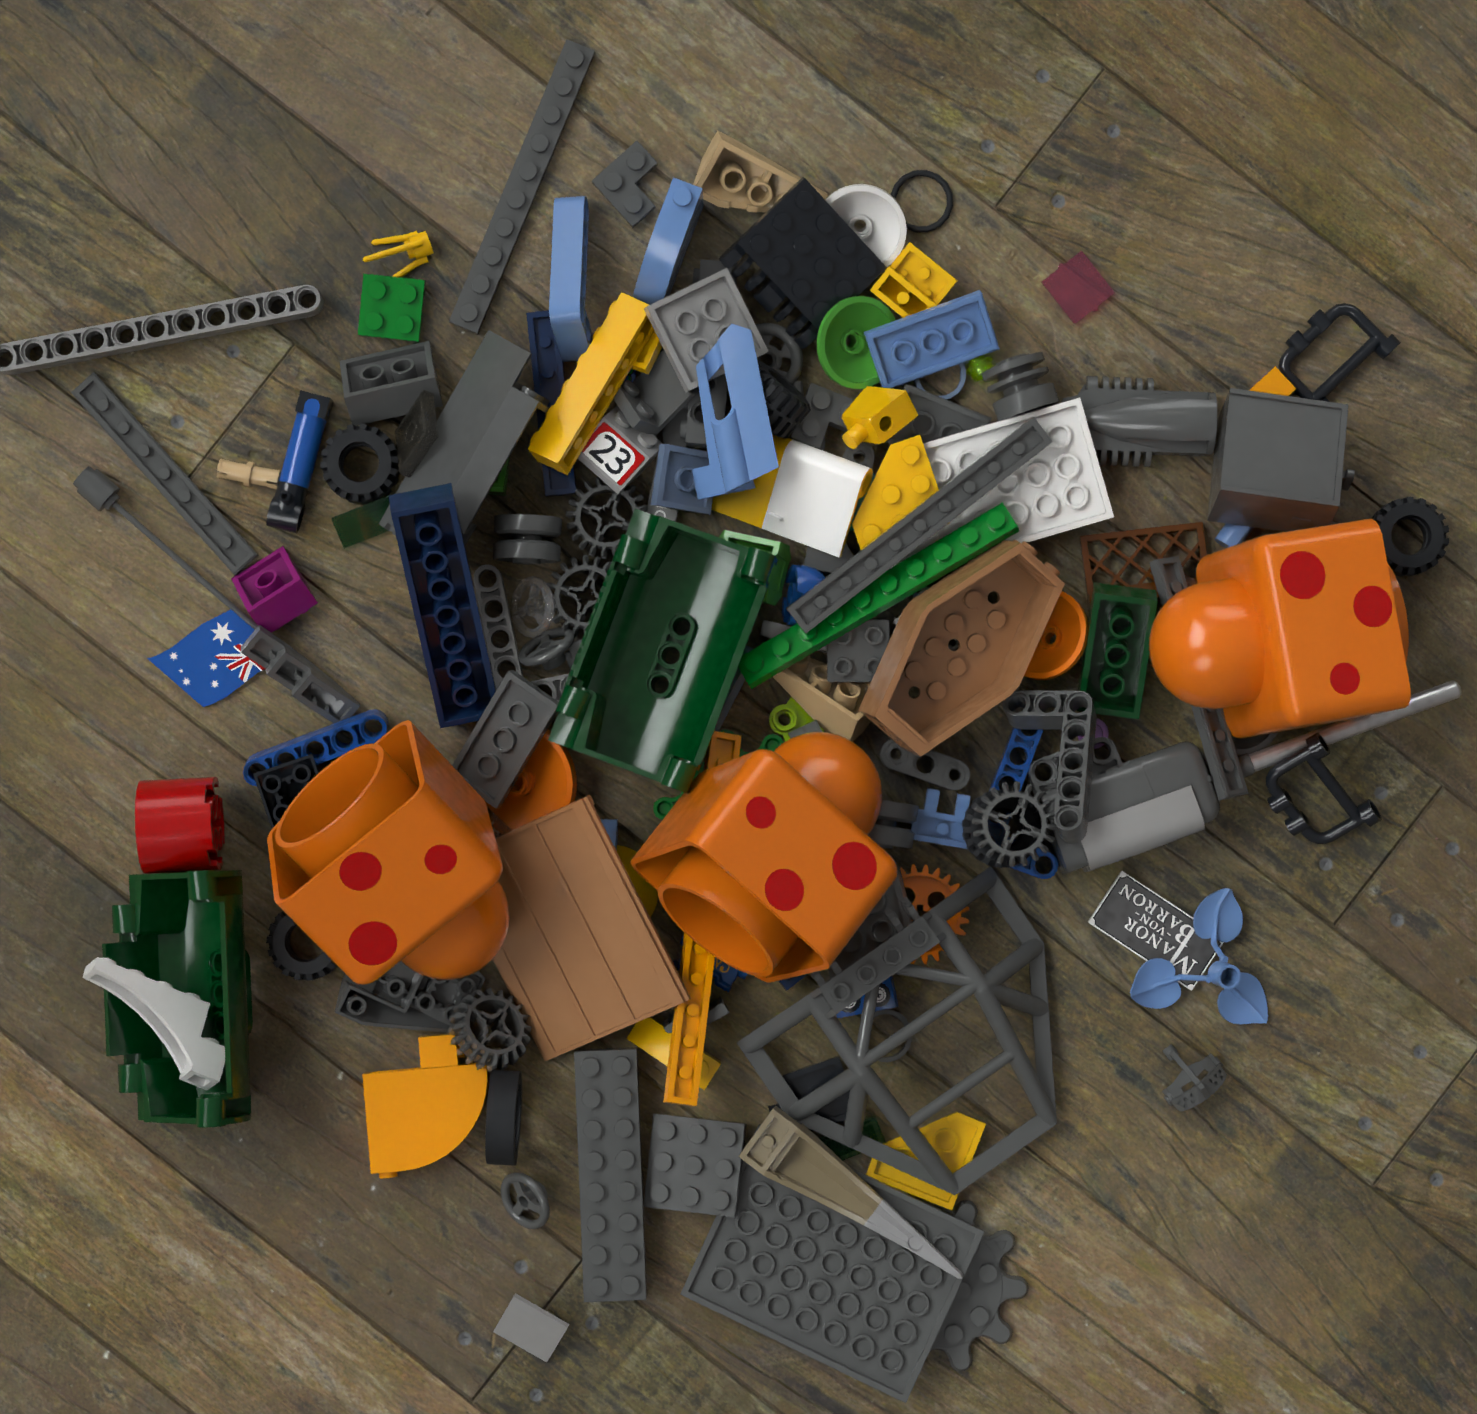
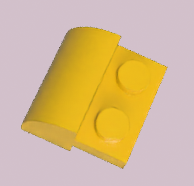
(913, 282)

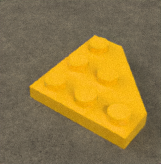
(897, 488)
(953, 1139)

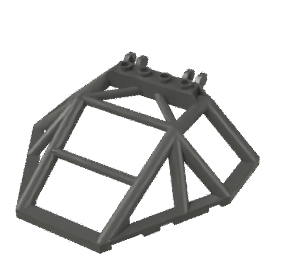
(864, 979)

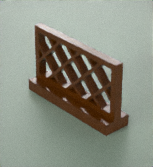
(1134, 534)

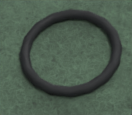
(949, 196)

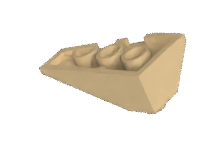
(742, 177)
(830, 703)

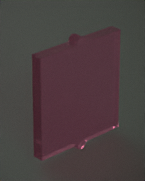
(1077, 287)

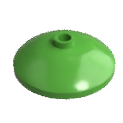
(851, 364)

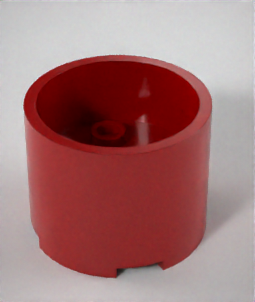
(179, 825)

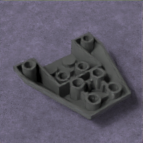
(405, 999)

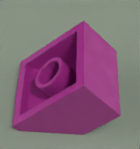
(274, 590)

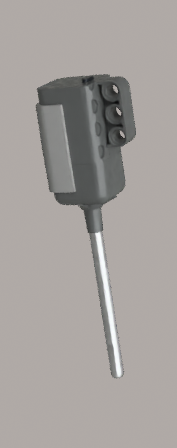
(1172, 789)

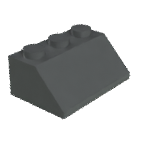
(388, 382)

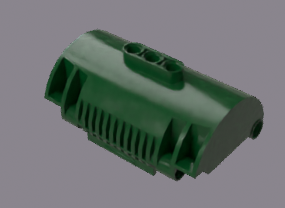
(653, 583)
(193, 937)

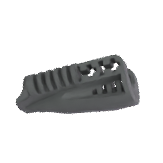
(1147, 420)

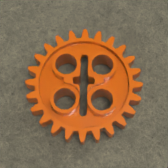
(926, 885)

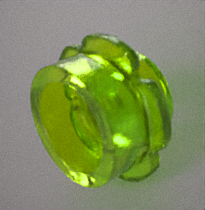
(978, 366)

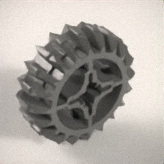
(583, 507)
(560, 588)
(1040, 834)
(468, 1020)

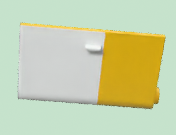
(803, 499)

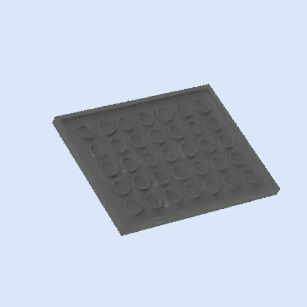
(832, 1281)

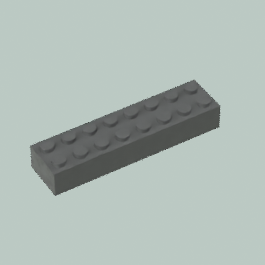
(610, 1174)

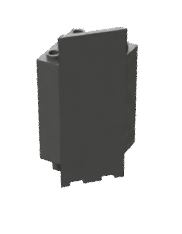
(477, 429)

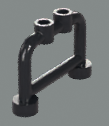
(1319, 323)
(1298, 821)

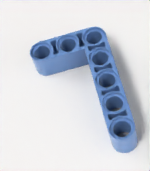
(568, 277)

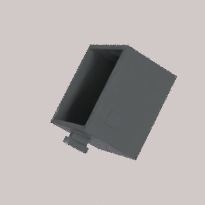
(1278, 461)

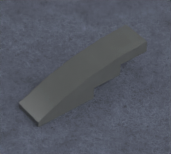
(299, 675)

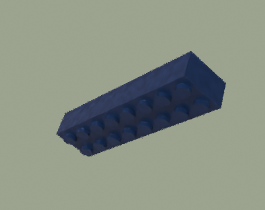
(444, 602)

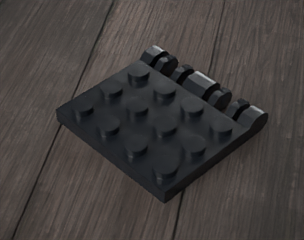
(807, 257)

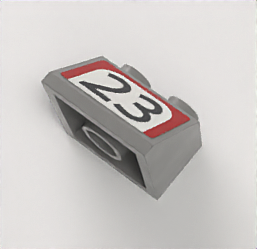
(618, 451)

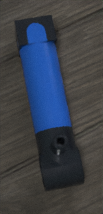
(289, 500)

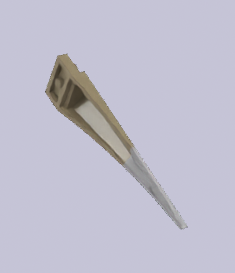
(802, 1162)

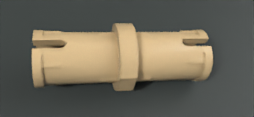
(248, 473)

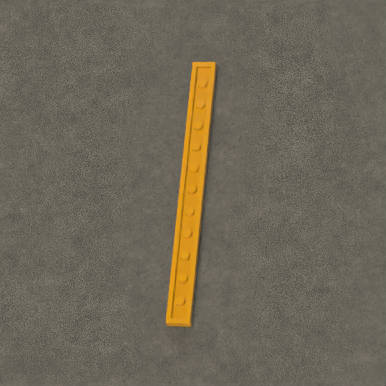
(697, 974)

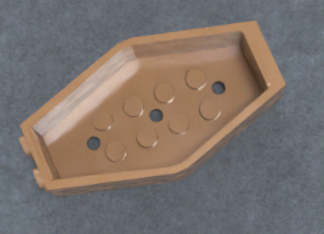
(991, 651)

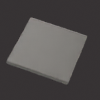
(531, 1327)

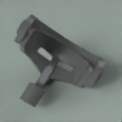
(1202, 1089)

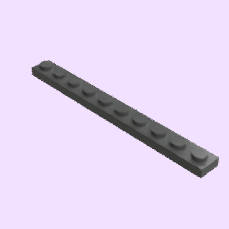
(522, 187)
(919, 525)

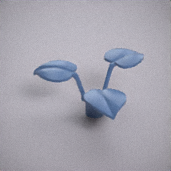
(1243, 995)

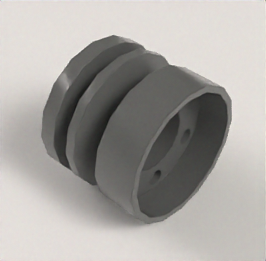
(1020, 386)

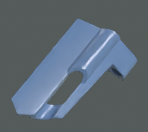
(743, 441)

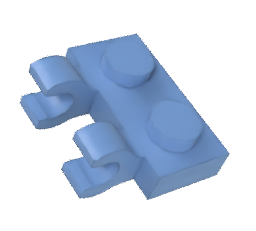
(941, 827)

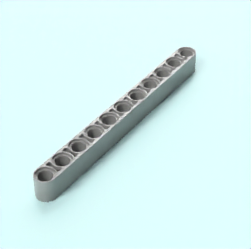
(172, 329)

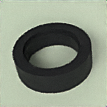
(503, 1117)

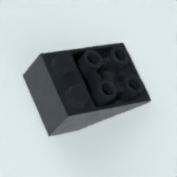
(282, 784)

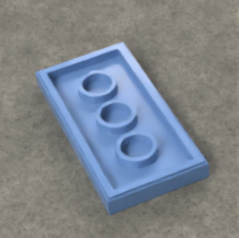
(931, 340)

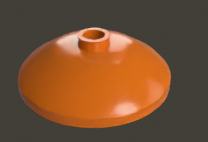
(1071, 631)

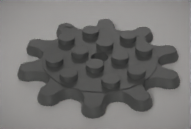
(980, 1296)

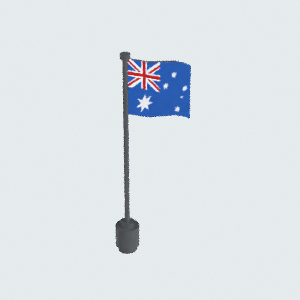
(209, 658)

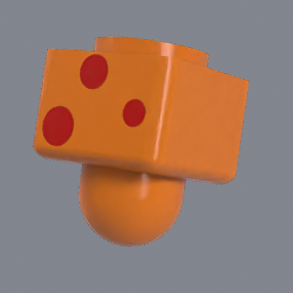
(1288, 631)
(774, 856)
(392, 863)

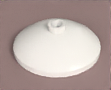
(883, 216)

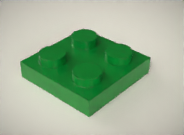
(391, 307)

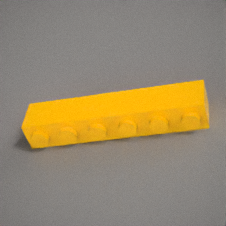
(592, 385)

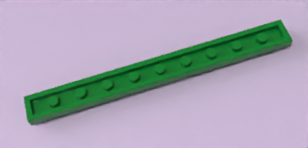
(881, 594)

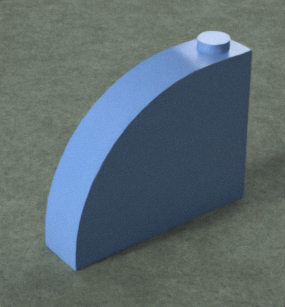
(669, 241)

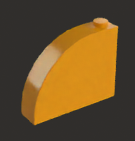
(420, 1114)

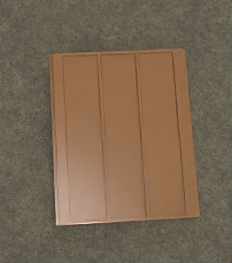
(578, 934)

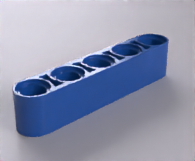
(327, 737)

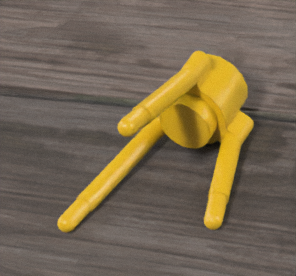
(415, 244)

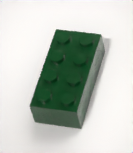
(1117, 648)

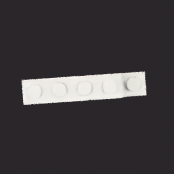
(171, 1014)

